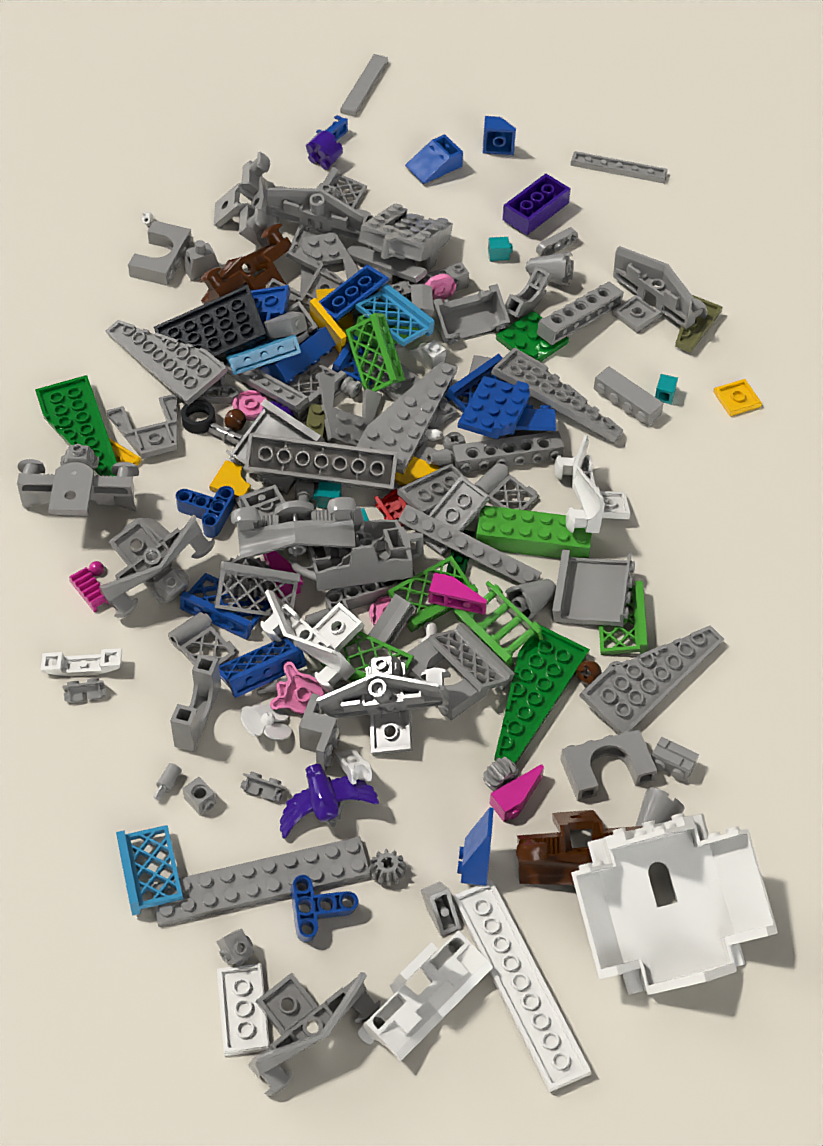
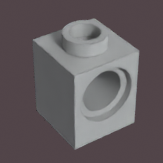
(196, 789)

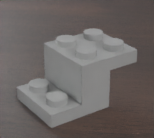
(263, 499)
(318, 733)

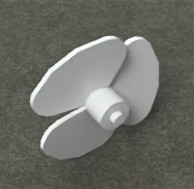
(262, 720)

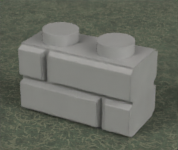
(674, 759)

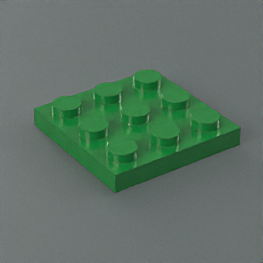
(524, 337)

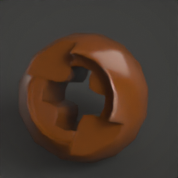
(235, 419)
(591, 666)

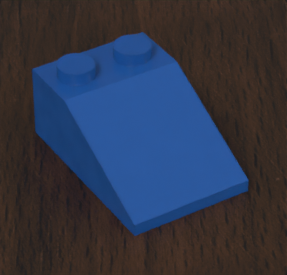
(476, 852)

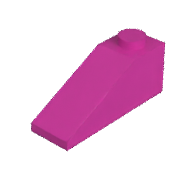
(278, 562)
(452, 593)
(512, 797)

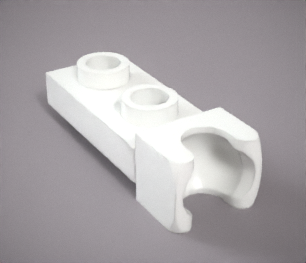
(354, 765)

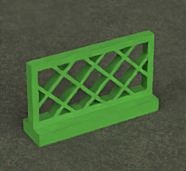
(385, 348)
(434, 611)
(639, 626)
(360, 674)

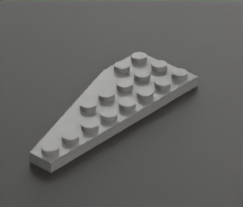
(550, 391)
(637, 685)

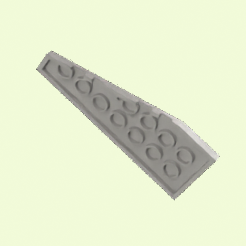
(177, 365)
(407, 419)

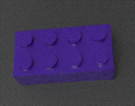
(536, 204)

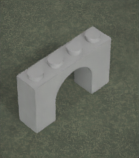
(162, 269)
(461, 695)
(190, 720)
(626, 746)

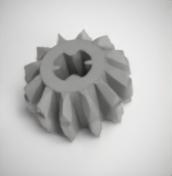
(500, 773)
(379, 867)

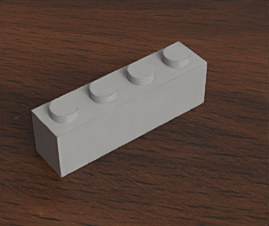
(628, 396)

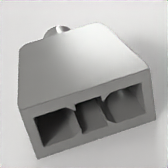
(199, 260)

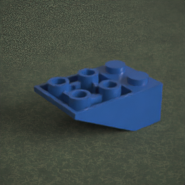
(436, 159)

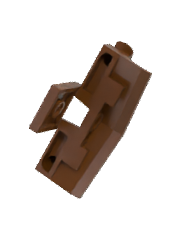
(233, 275)
(550, 856)

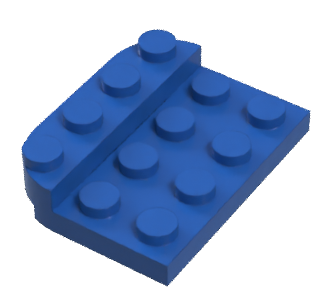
(271, 301)
(495, 408)

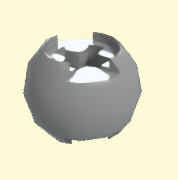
(453, 438)

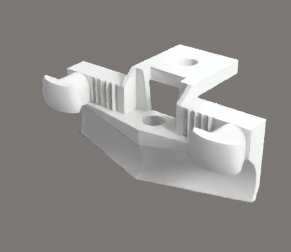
(594, 503)
(319, 641)
(410, 1017)

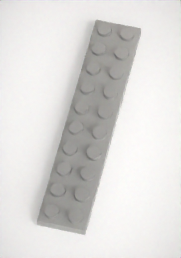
(263, 880)

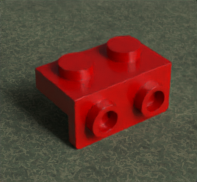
(391, 505)

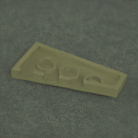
(690, 337)

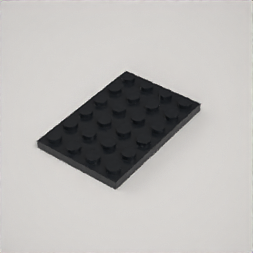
(219, 325)

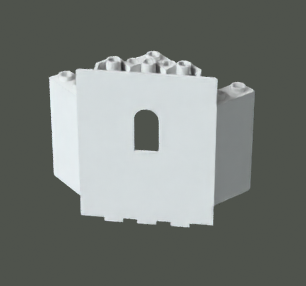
(683, 942)

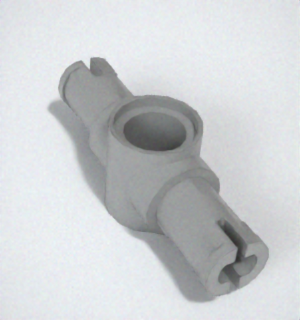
(304, 490)

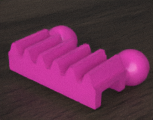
(88, 586)

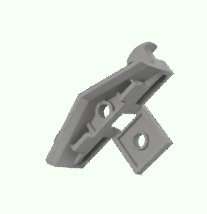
(253, 216)
(672, 297)
(293, 1023)

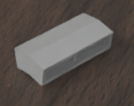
(423, 298)
(392, 620)

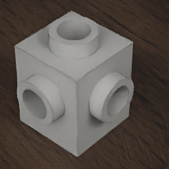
(235, 947)

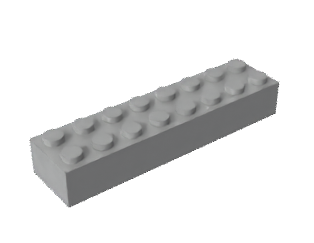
(320, 462)

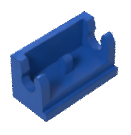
(338, 128)

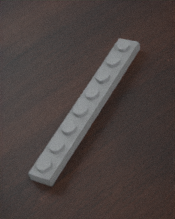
(468, 546)

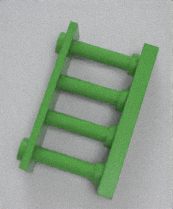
(492, 641)

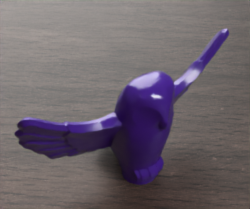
(323, 797)

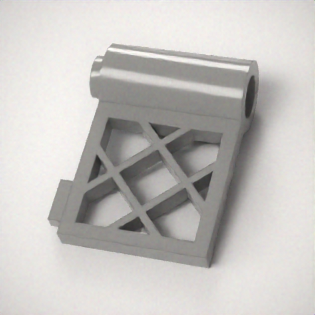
(497, 479)
(195, 630)

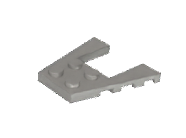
(328, 250)
(321, 279)
(340, 425)
(151, 439)

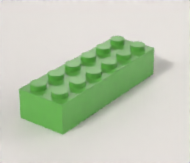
(530, 533)

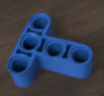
(212, 510)
(314, 903)

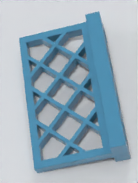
(404, 309)
(263, 353)
(132, 876)

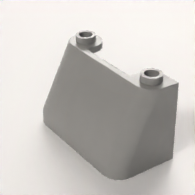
(470, 315)

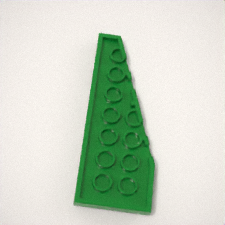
(77, 419)
(539, 681)

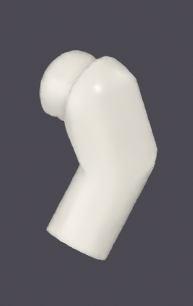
(147, 218)
(434, 434)
(430, 629)

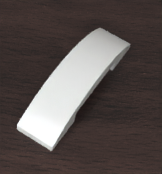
(81, 665)

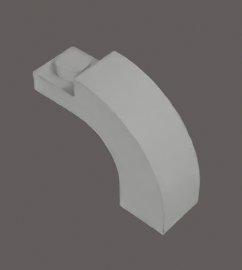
(530, 296)

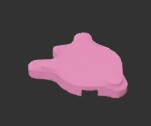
(296, 691)

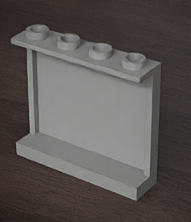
(276, 423)
(593, 590)

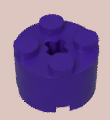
(324, 149)

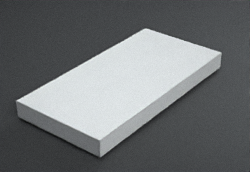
(241, 1018)

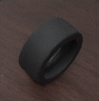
(198, 427)

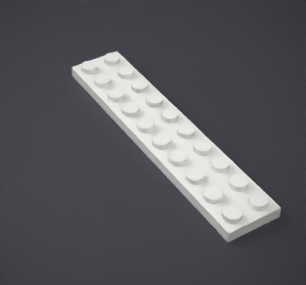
(522, 987)

